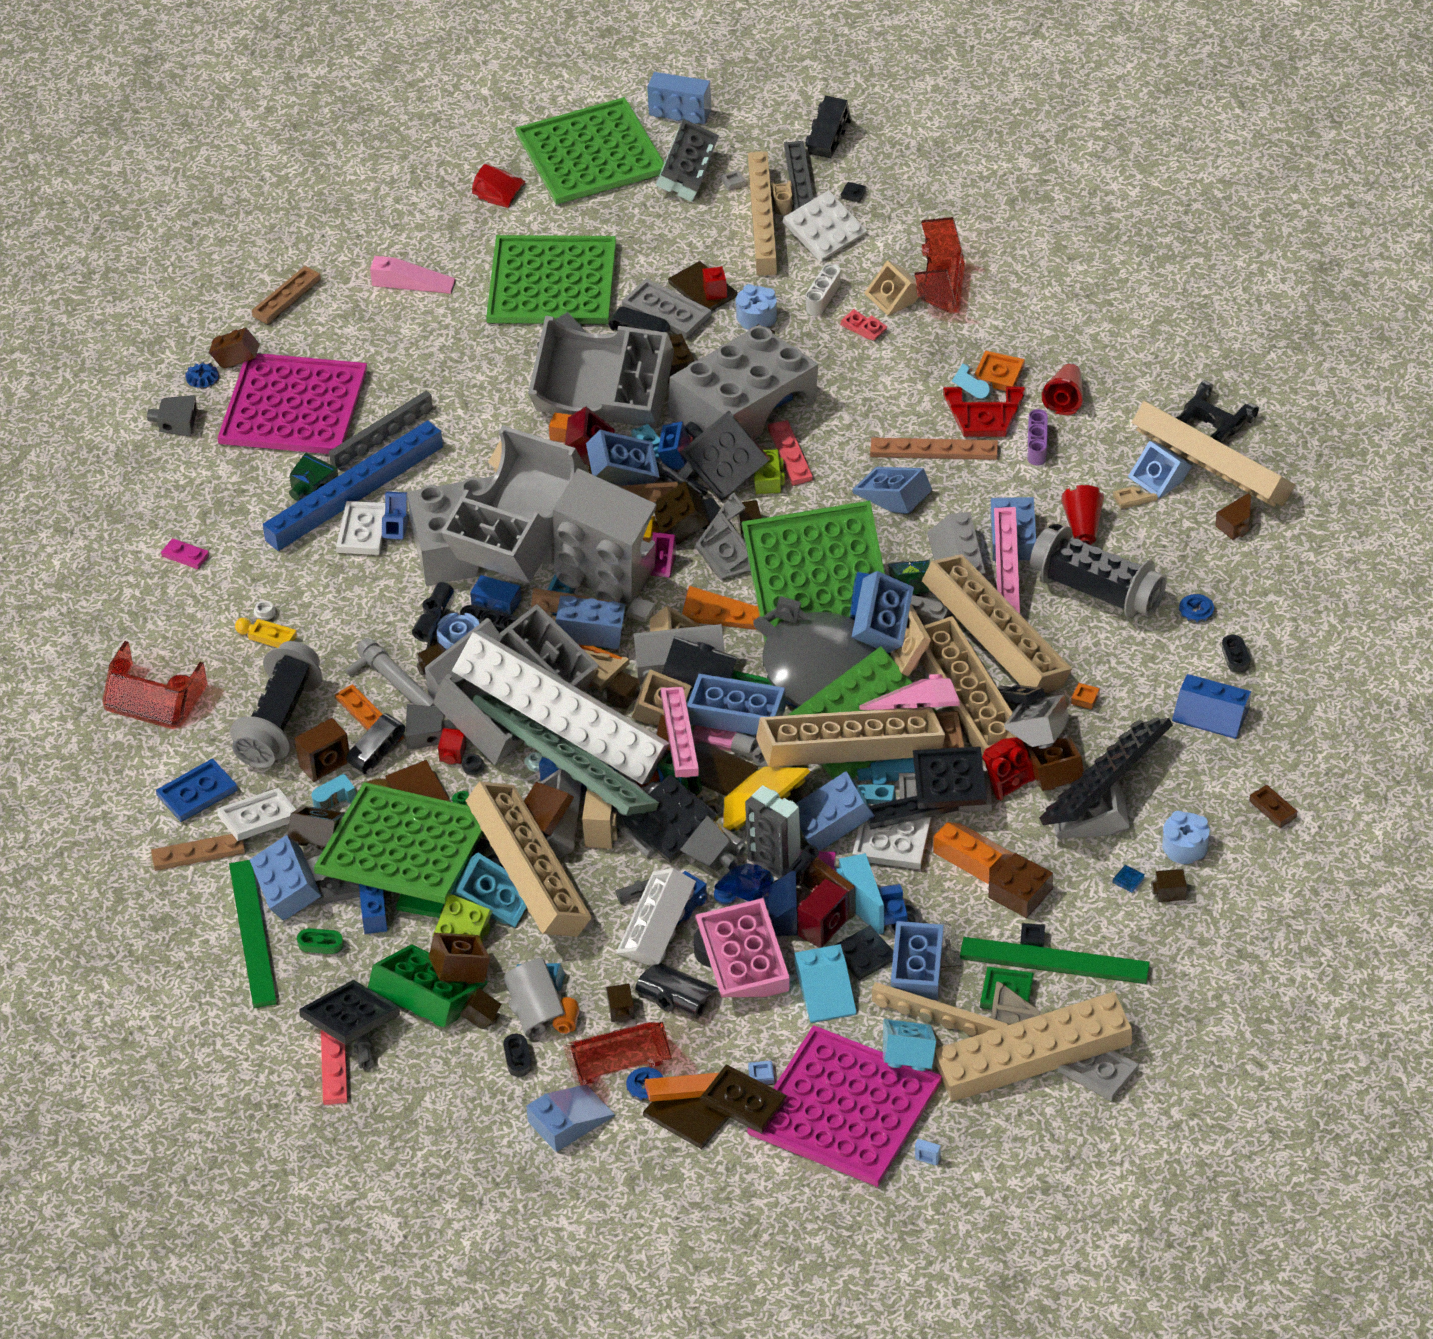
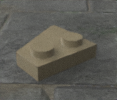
(1010, 1007)

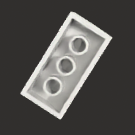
(656, 916)

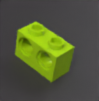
(768, 477)

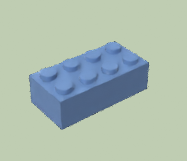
(733, 703)

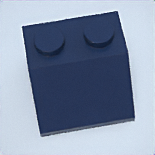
(783, 905)

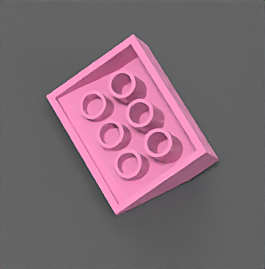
(744, 950)

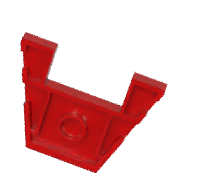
(984, 418)

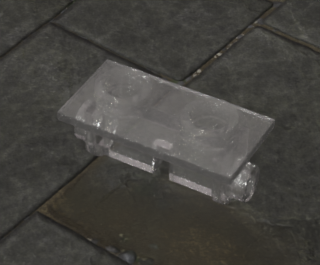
(950, 948)

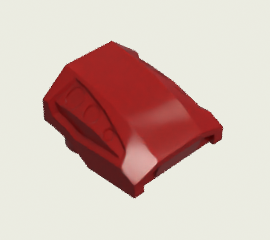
(496, 185)
(1008, 766)

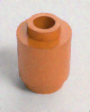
(568, 1021)

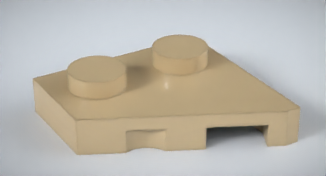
(607, 668)

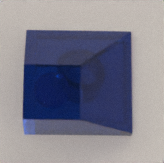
(746, 882)

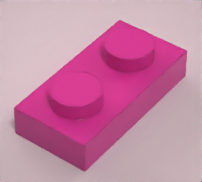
(185, 553)

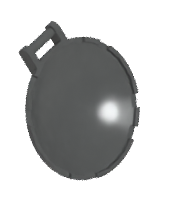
(809, 652)

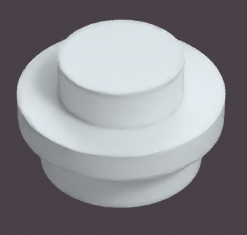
(264, 610)

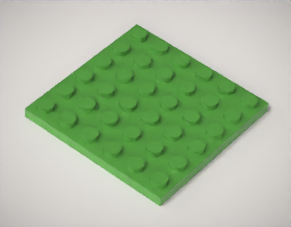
(590, 150)
(551, 277)
(812, 557)
(401, 843)

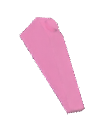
(405, 275)
(925, 693)

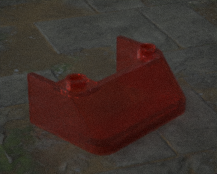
(945, 268)
(149, 700)
(617, 1051)

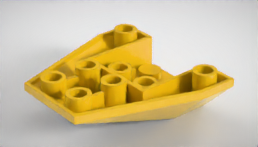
(775, 778)

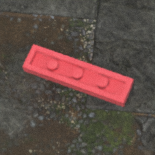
(790, 452)
(333, 1070)

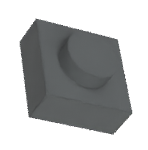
(788, 609)

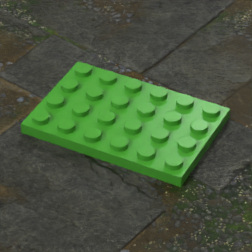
(860, 684)

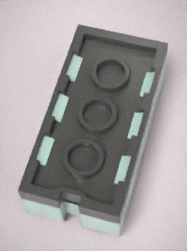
(687, 160)
(772, 831)

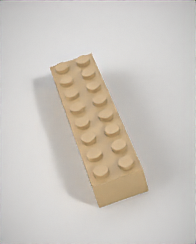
(1212, 455)
(996, 623)
(981, 704)
(848, 736)
(528, 859)
(1033, 1046)

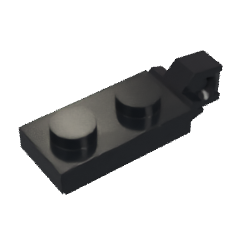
(1021, 694)

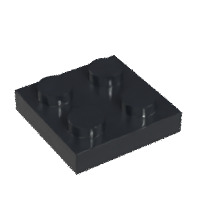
(866, 952)

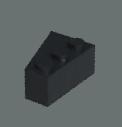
(827, 127)

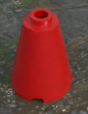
(1064, 391)
(1083, 511)

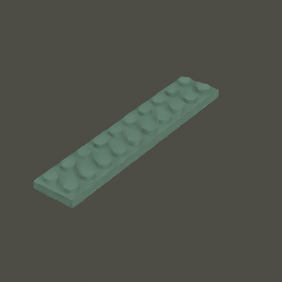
(569, 757)

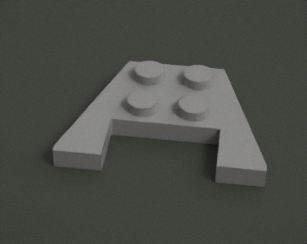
(721, 543)

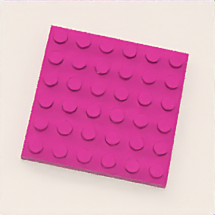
(292, 403)
(847, 1106)

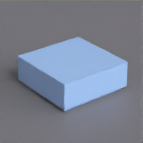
(762, 1071)
(927, 1152)

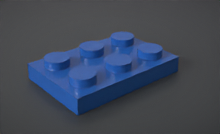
(196, 790)

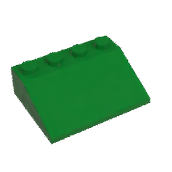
(413, 984)

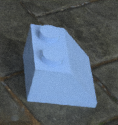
(1159, 469)

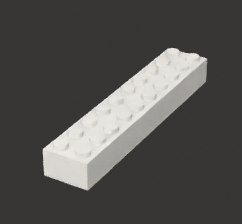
(561, 707)

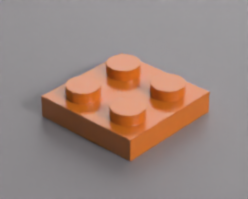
(999, 369)

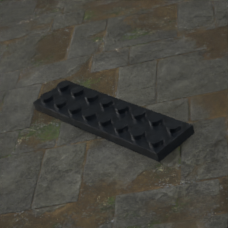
(1105, 771)

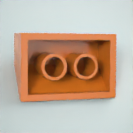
(970, 850)

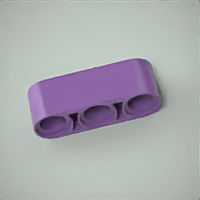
(1037, 437)

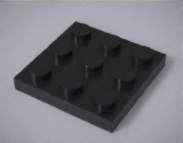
(724, 455)
(949, 777)
(673, 821)
(349, 1012)

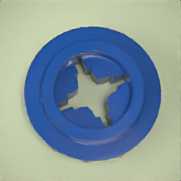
(208, 378)
(1193, 601)
(637, 1078)

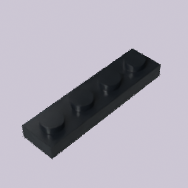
(902, 811)

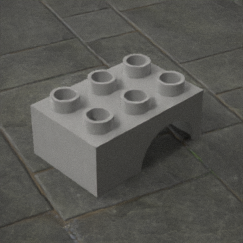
(612, 374)
(742, 378)
(428, 514)
(512, 519)
(601, 538)
(537, 639)

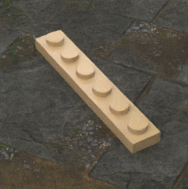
(934, 1011)

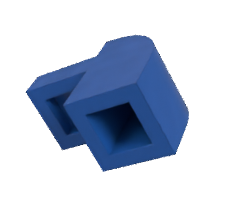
(396, 515)
(893, 904)

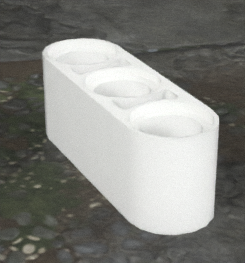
(823, 289)

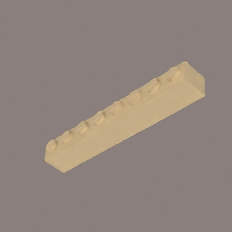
(762, 213)

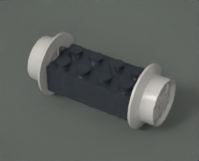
(1098, 572)
(261, 737)

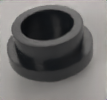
(473, 764)

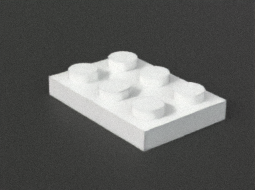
(361, 528)
(256, 814)

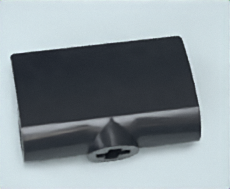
(434, 610)
(690, 659)
(674, 989)

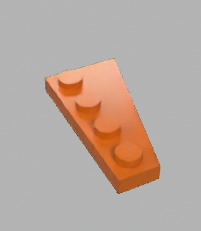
(716, 609)

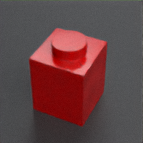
(714, 283)
(451, 746)

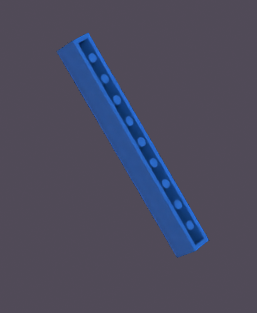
(352, 485)

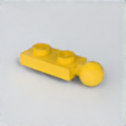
(265, 632)

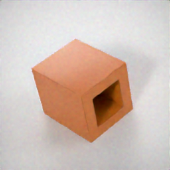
(558, 427)

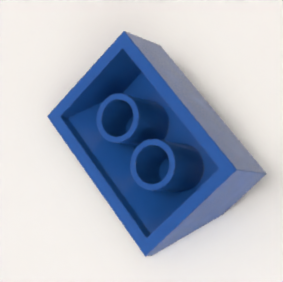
(1212, 706)

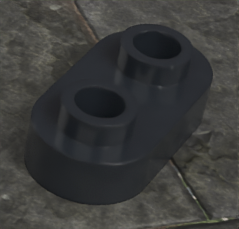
(1237, 657)
(517, 1056)

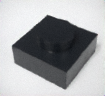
(853, 192)
(1032, 934)

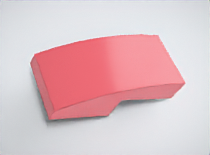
(867, 327)

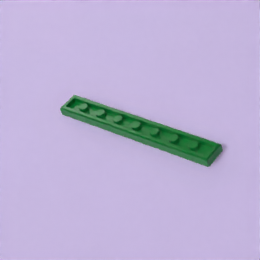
(252, 934)
(1054, 960)

